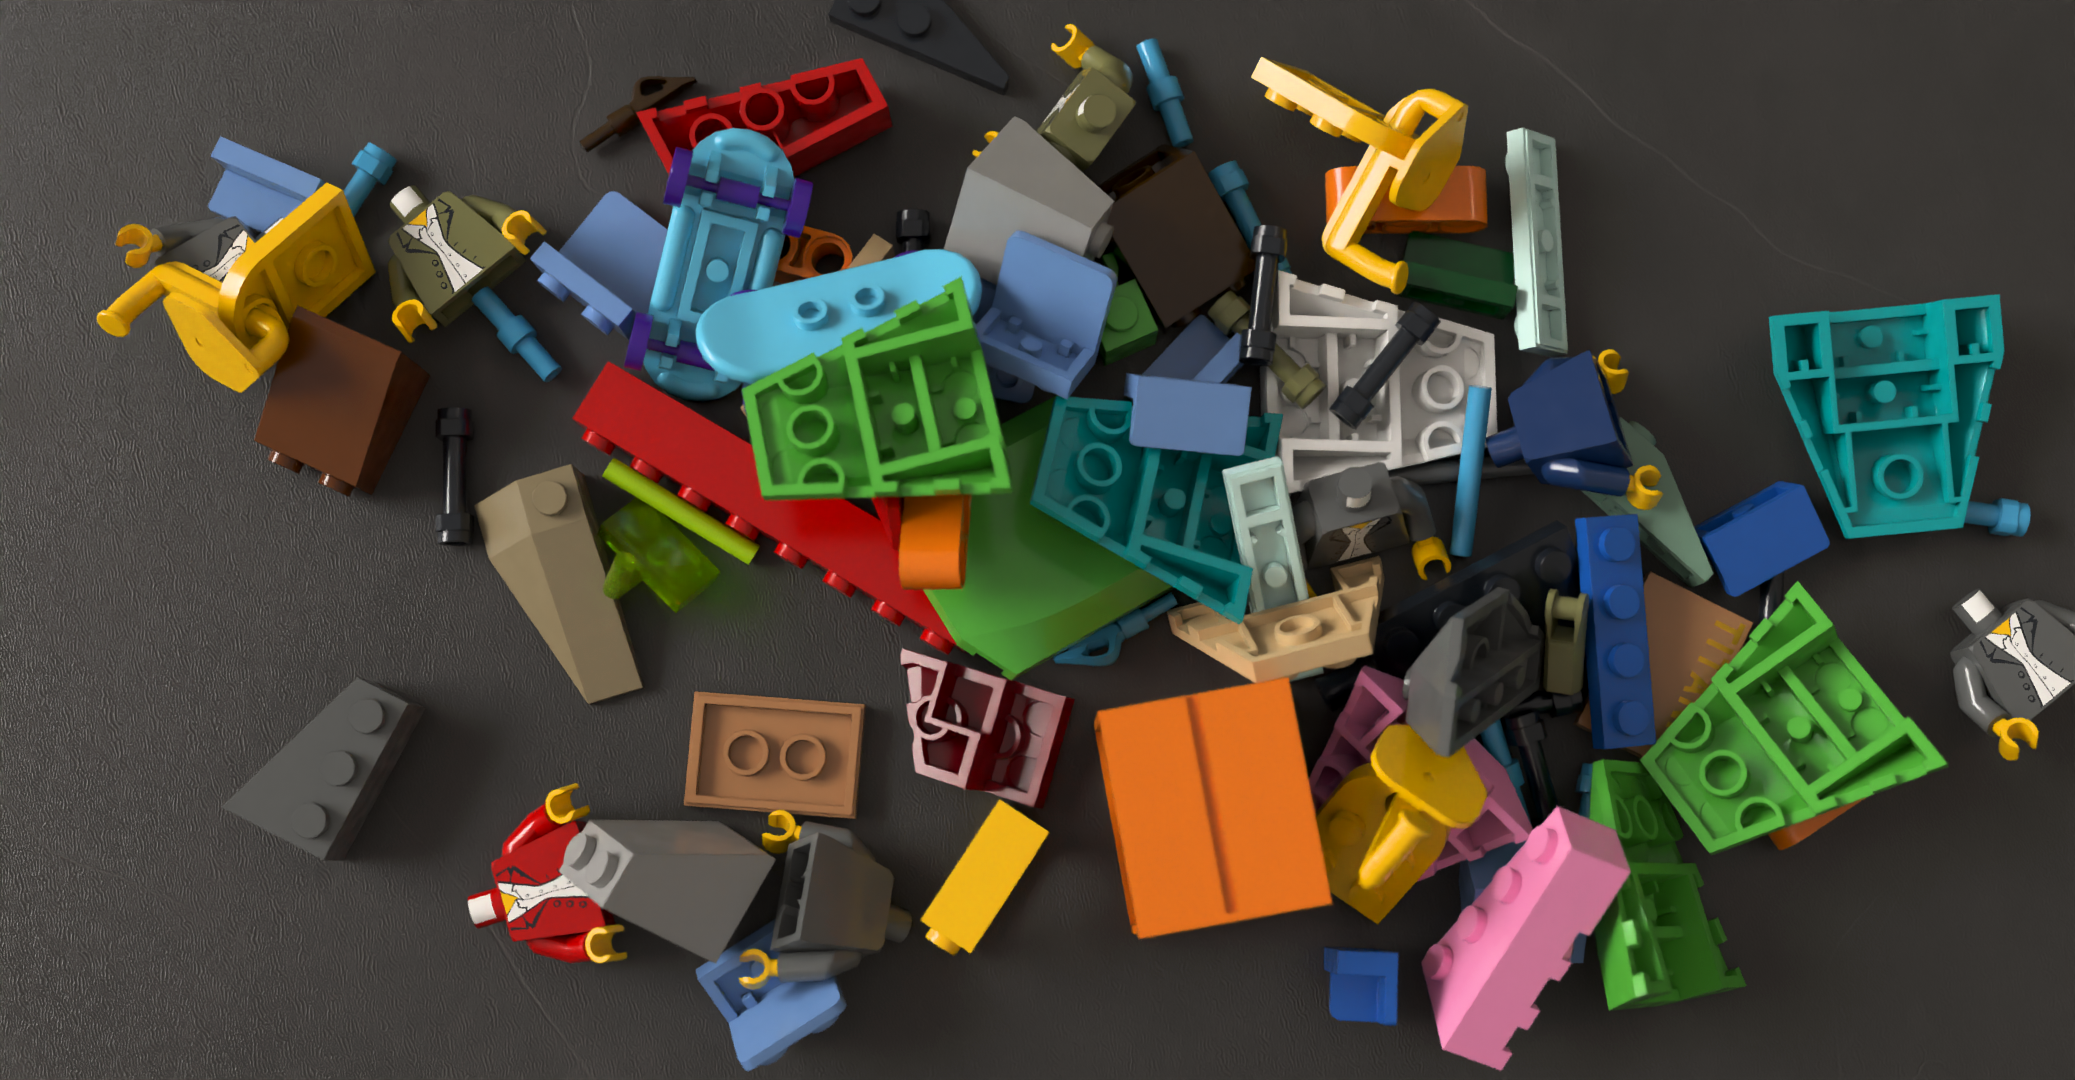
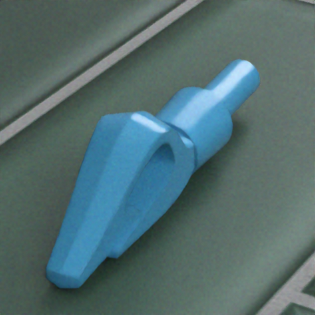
(1114, 635)

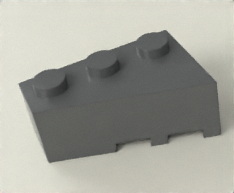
(331, 771)

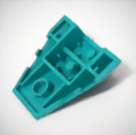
(1892, 406)

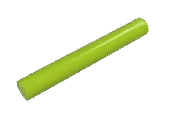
(680, 511)

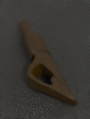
(626, 118)

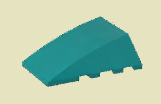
(1147, 502)

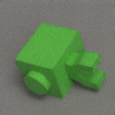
(1129, 320)

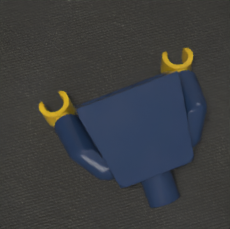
(1573, 430)

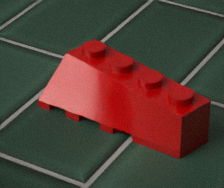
(806, 115)

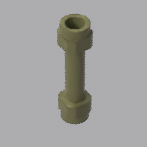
(1301, 384)

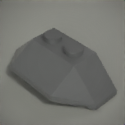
(1474, 672)

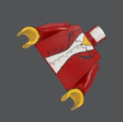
(540, 900)

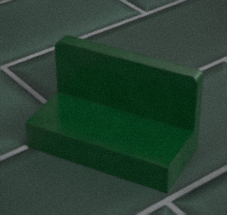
(1459, 275)

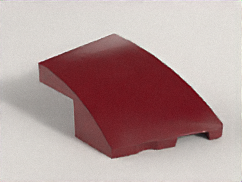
(983, 729)

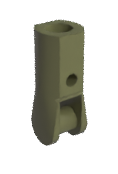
(1565, 644)

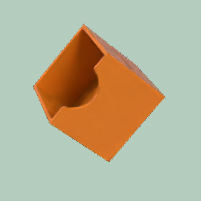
(1211, 808)

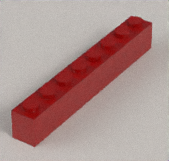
(723, 473)

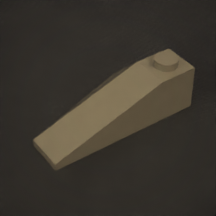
(555, 564)

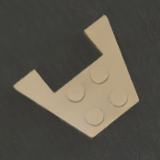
(1294, 636)

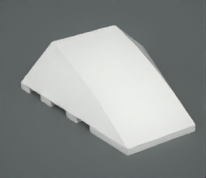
(1414, 414)

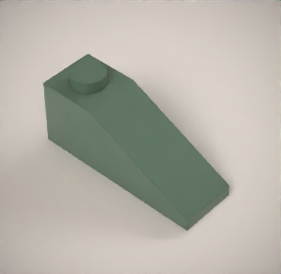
(1667, 527)

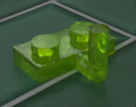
(654, 552)

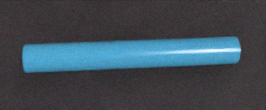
(1470, 470)

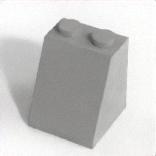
(1026, 188)
(670, 877)

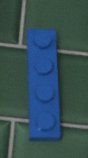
(1615, 631)

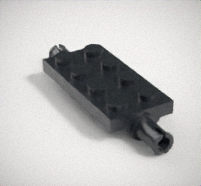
(1407, 628)

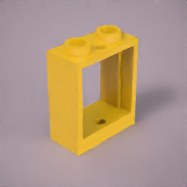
(983, 879)

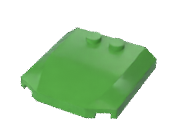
(1030, 577)

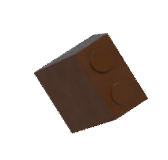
(338, 403)

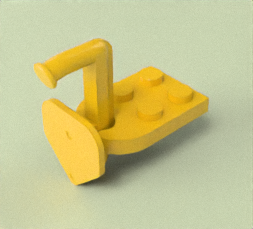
(1421, 161)
(242, 324)
(1384, 842)

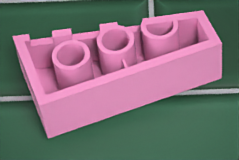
(1521, 934)

